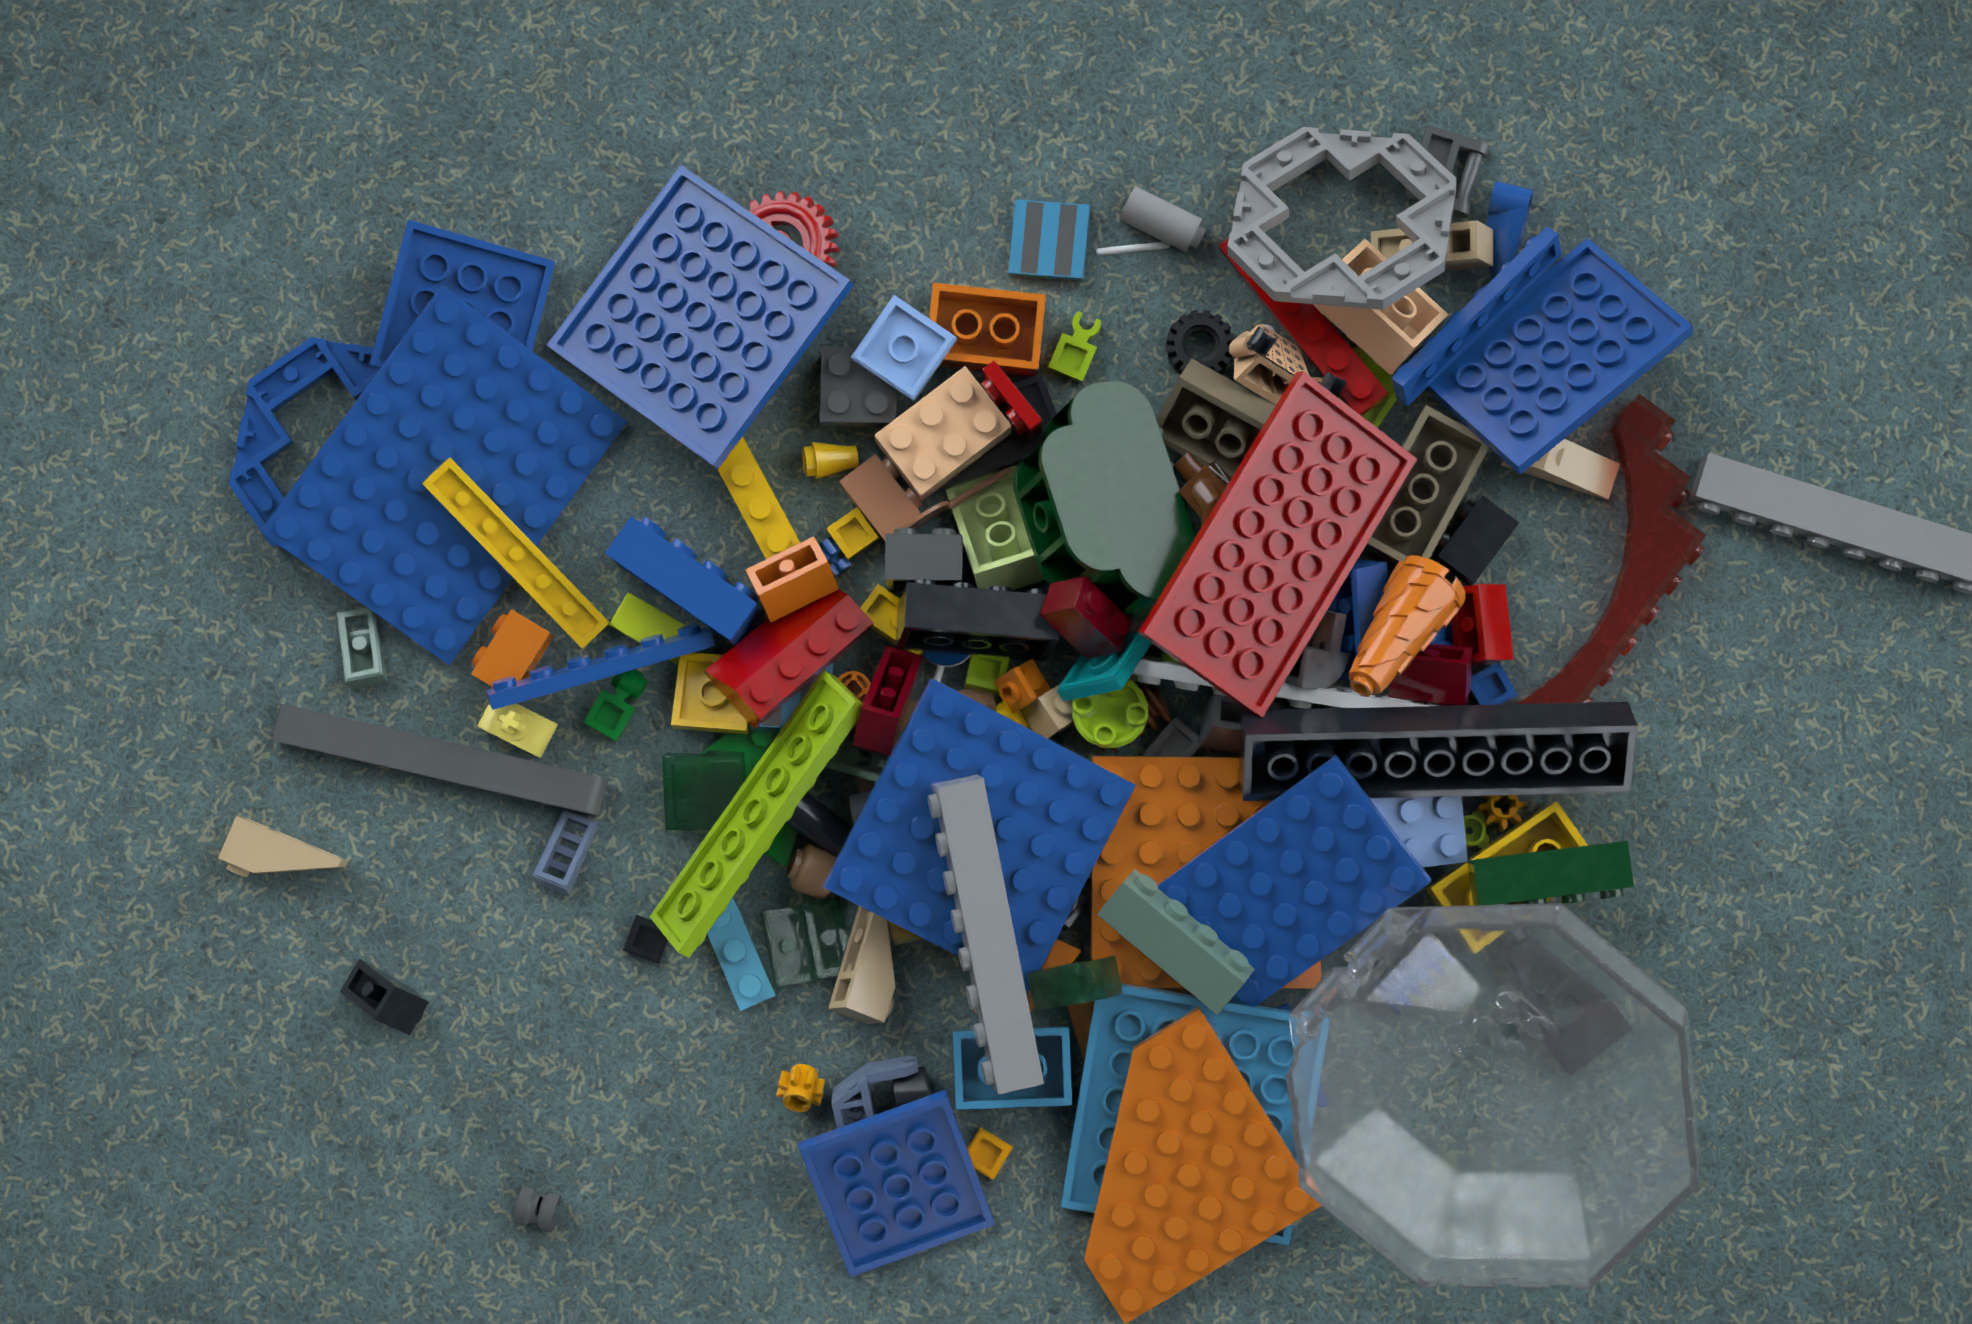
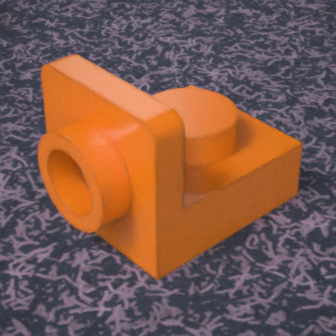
(1022, 685)

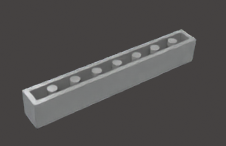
(1834, 519)
(986, 933)

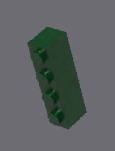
(1552, 874)

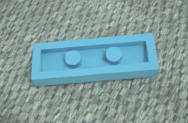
(739, 958)

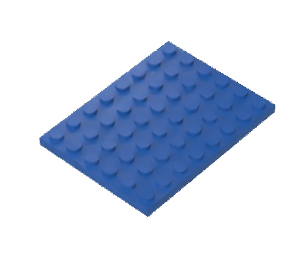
(444, 392)

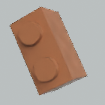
(880, 496)

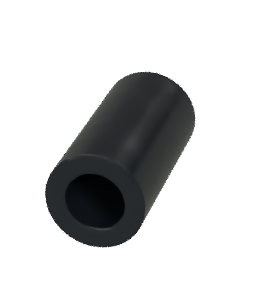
(819, 825)

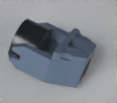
(909, 1085)

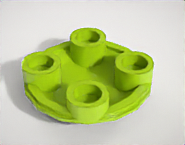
(1111, 717)

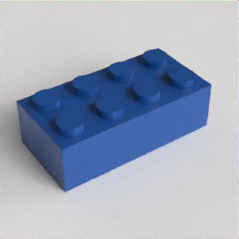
(683, 580)

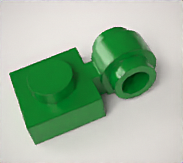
(611, 712)

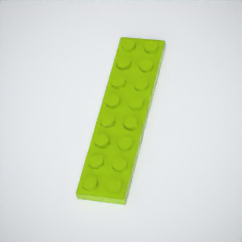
(757, 813)

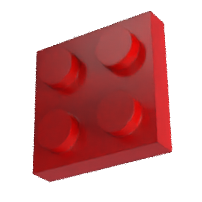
(1003, 391)

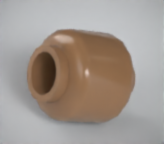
(809, 870)

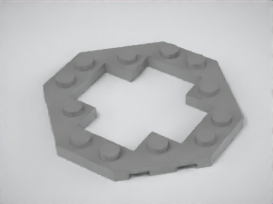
(1332, 279)

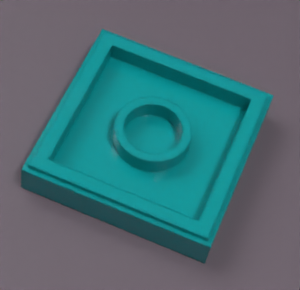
(1104, 672)

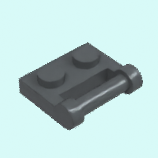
(1444, 147)

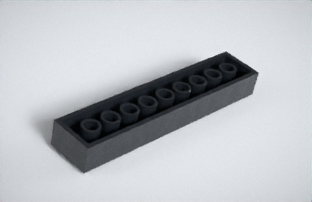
(1444, 749)

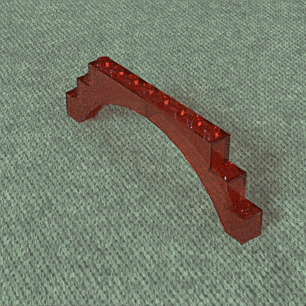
(1654, 553)

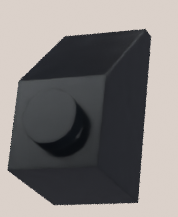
(384, 997)

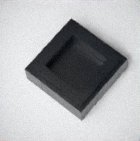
(646, 940)

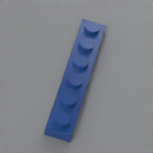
(1470, 322)
(583, 670)

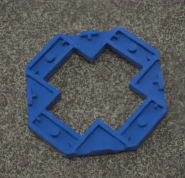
(261, 432)

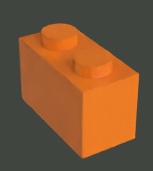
(792, 579)
(512, 651)

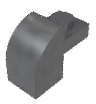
(1321, 659)

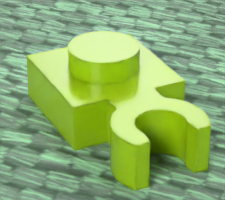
(1074, 352)
(983, 671)

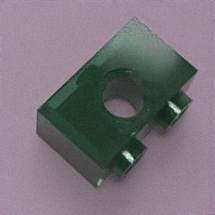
(1075, 983)

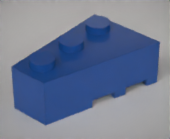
(1358, 600)

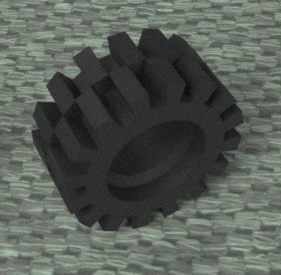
(1204, 323)

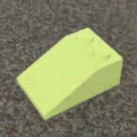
(995, 535)

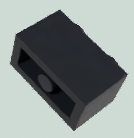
(1475, 540)

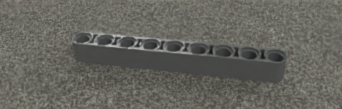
(440, 759)

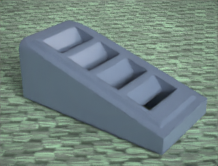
(566, 885)

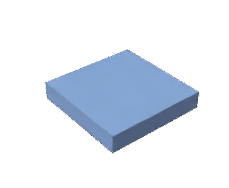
(904, 348)

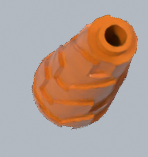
(1405, 621)

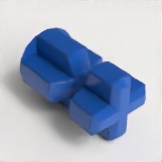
(831, 550)

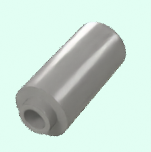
(1162, 220)

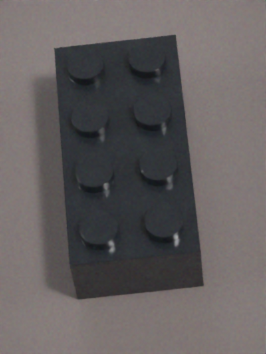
(974, 621)

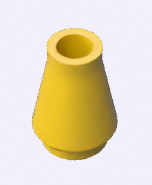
(827, 459)

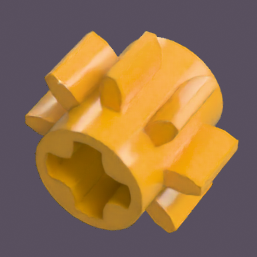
(1495, 814)
(800, 1088)

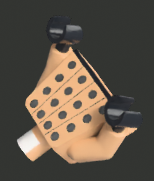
(1269, 362)

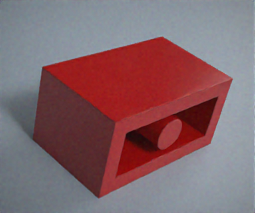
(1484, 624)

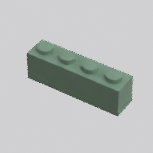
(1176, 941)

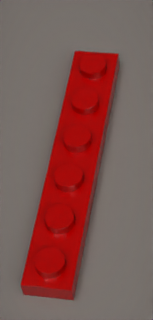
(1321, 345)

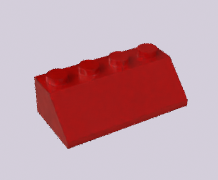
(787, 655)

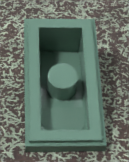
(361, 651)

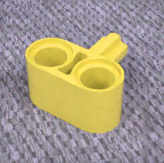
(519, 727)

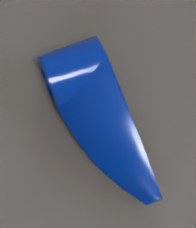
(1507, 218)

